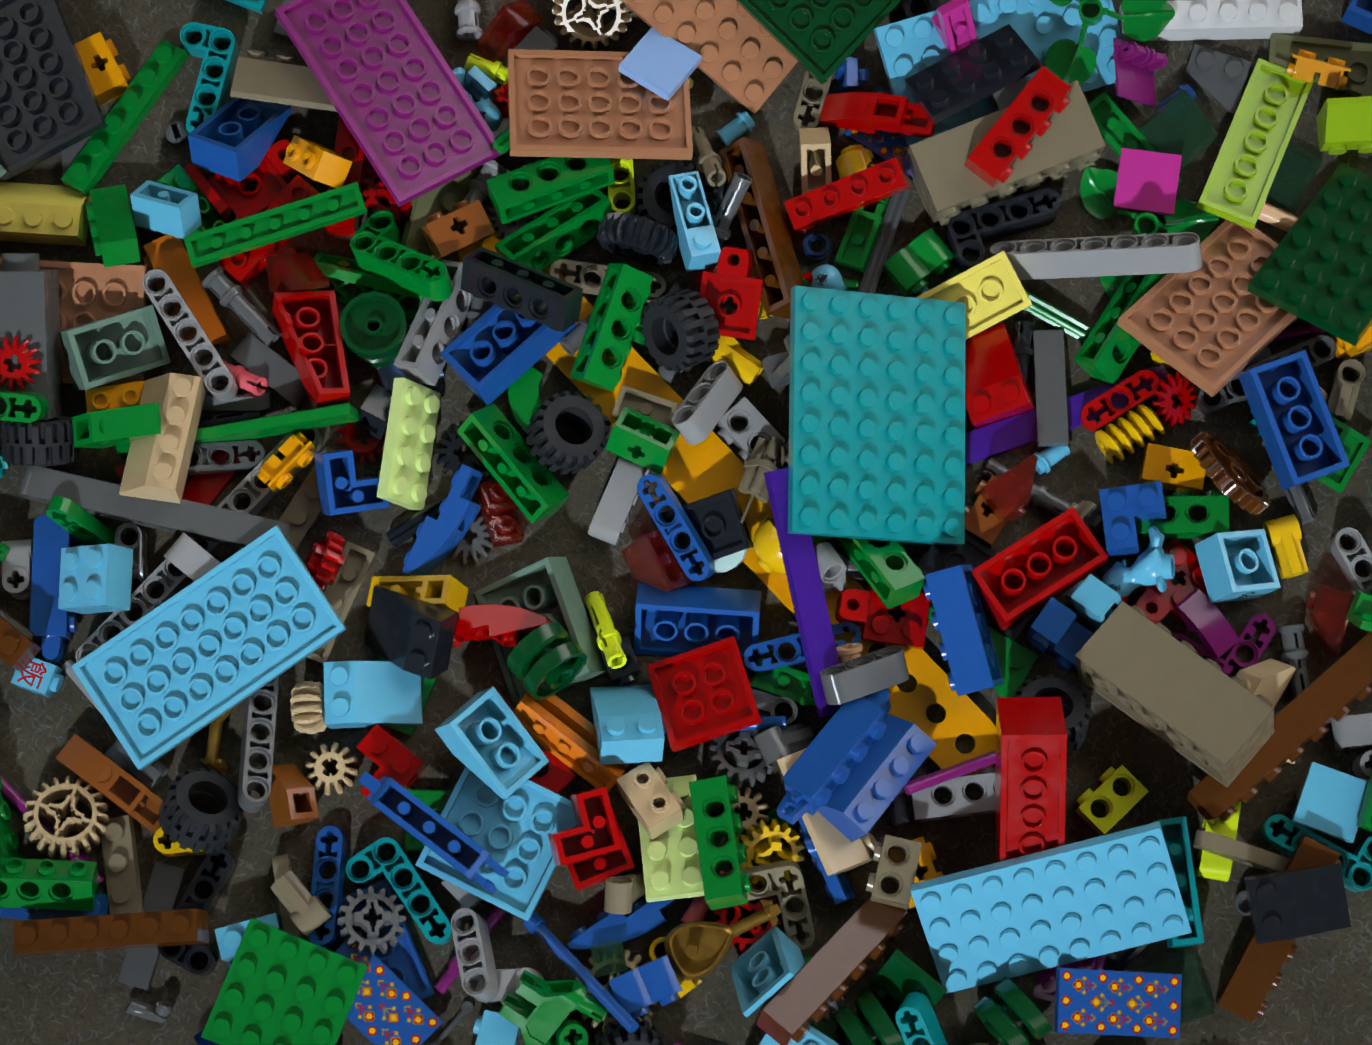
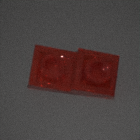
(499, 514)

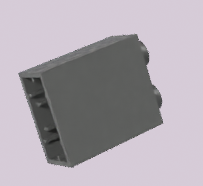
(33, 313)

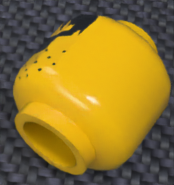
(854, 159)

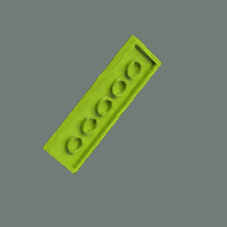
(1254, 145)

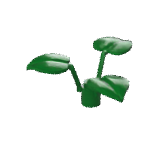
(1141, 23)
(1098, 196)

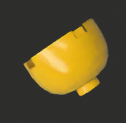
(767, 547)

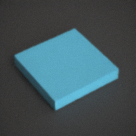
(1330, 802)

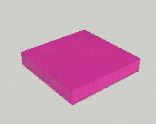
(1147, 181)

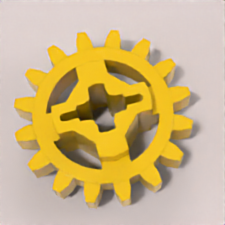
(765, 847)

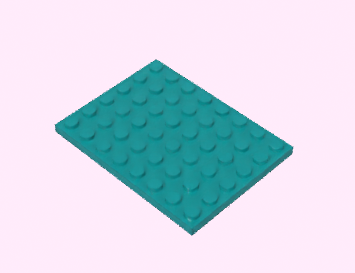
(876, 417)

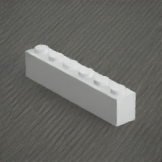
(1229, 20)

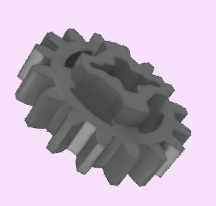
(738, 758)
(359, 922)

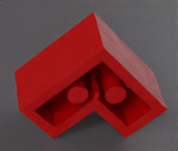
(391, 758)
(595, 829)
(596, 869)

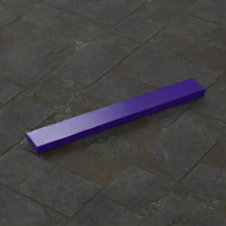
(1022, 428)
(805, 591)

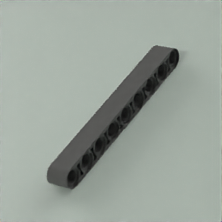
(189, 517)

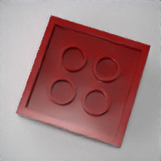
(704, 694)

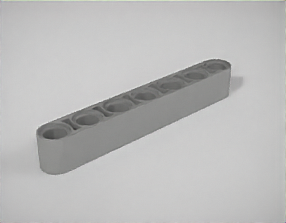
(1103, 255)

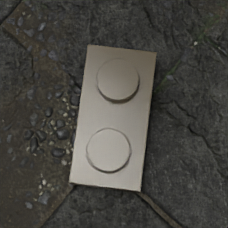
(646, 404)

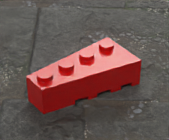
(315, 343)

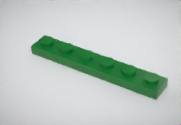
(125, 117)
(275, 225)

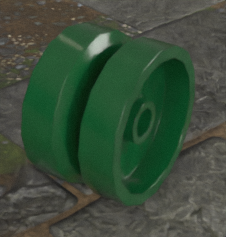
(374, 328)
(546, 660)
(1016, 1014)
(873, 1026)

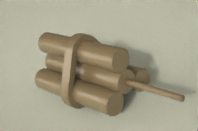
(766, 457)

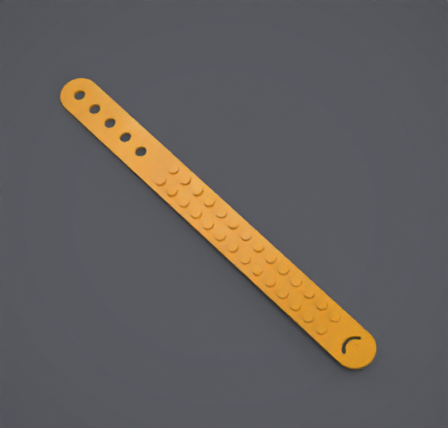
(714, 468)

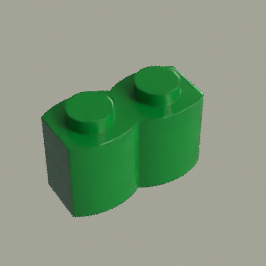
(918, 263)

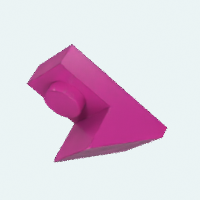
(955, 25)

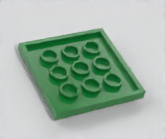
(283, 991)

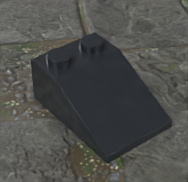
(410, 632)
(1297, 903)

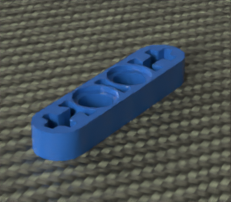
(680, 524)
(795, 640)
(330, 886)

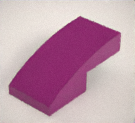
(1207, 622)

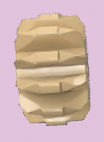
(308, 707)
(342, 766)
(752, 809)

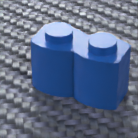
(645, 986)

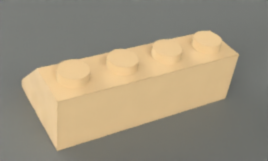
(160, 463)
(834, 849)

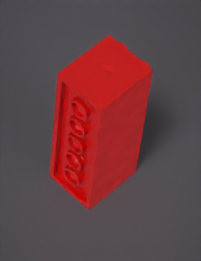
(1029, 776)

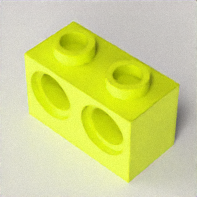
(1115, 805)

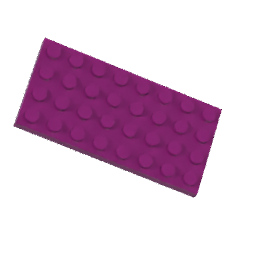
(391, 91)

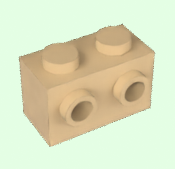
(650, 799)

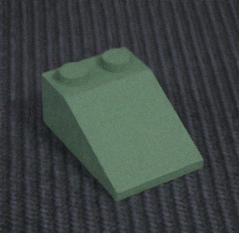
(114, 347)

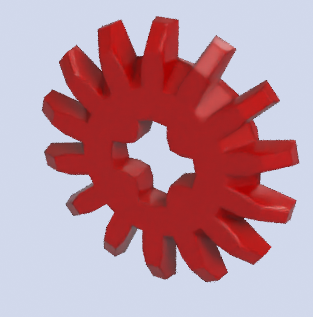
(24, 357)
(1165, 403)
(357, 447)

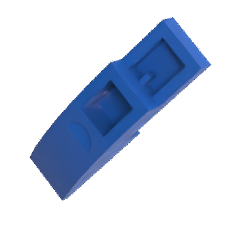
(440, 536)
(612, 927)

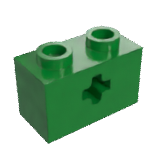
(642, 440)

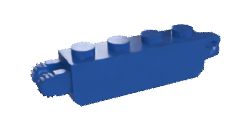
(46, 620)
(833, 755)
(431, 829)

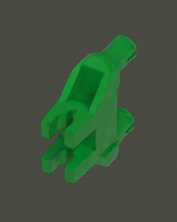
(548, 1006)

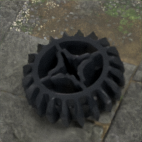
(637, 239)

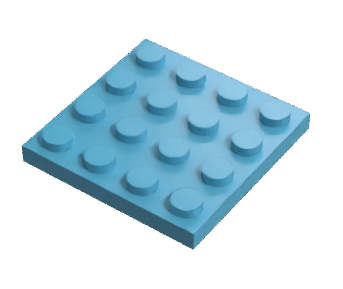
(513, 835)

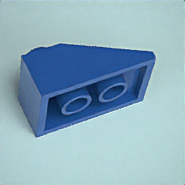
(237, 137)

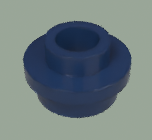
(816, 237)

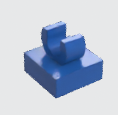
(849, 76)

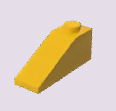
(434, 589)

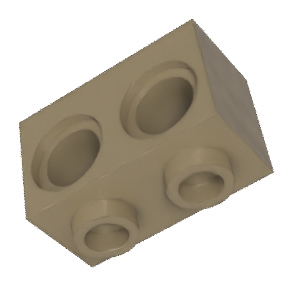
(901, 873)

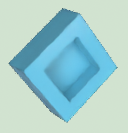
(479, 84)

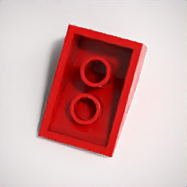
(994, 378)

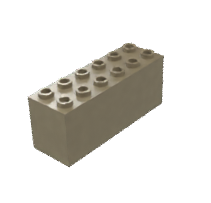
(951, 188)
(1176, 693)

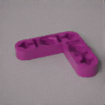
(1249, 631)

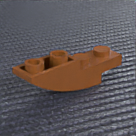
(112, 782)

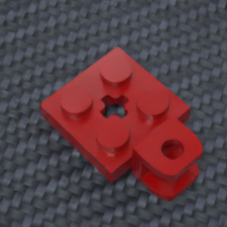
(271, 179)
(735, 283)
(1164, 603)
(876, 622)

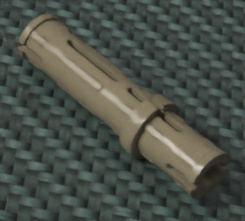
(708, 160)

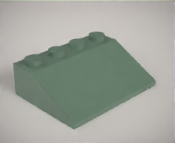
(552, 593)

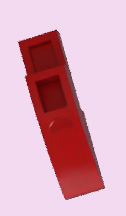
(875, 112)
(500, 622)

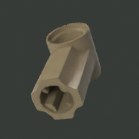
(1345, 393)
(623, 892)
(305, 909)

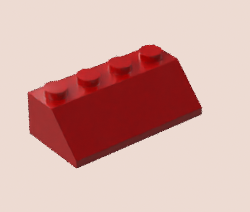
(1038, 568)

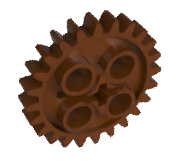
(1230, 472)

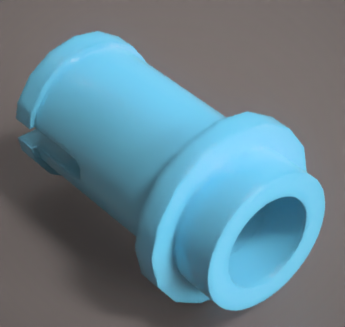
(736, 128)
(1049, 457)

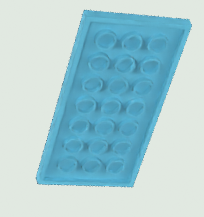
(916, 44)
(208, 647)
(1051, 907)

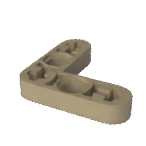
(776, 885)

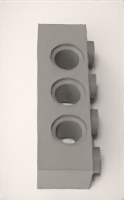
(433, 330)
(928, 809)

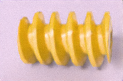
(1128, 431)

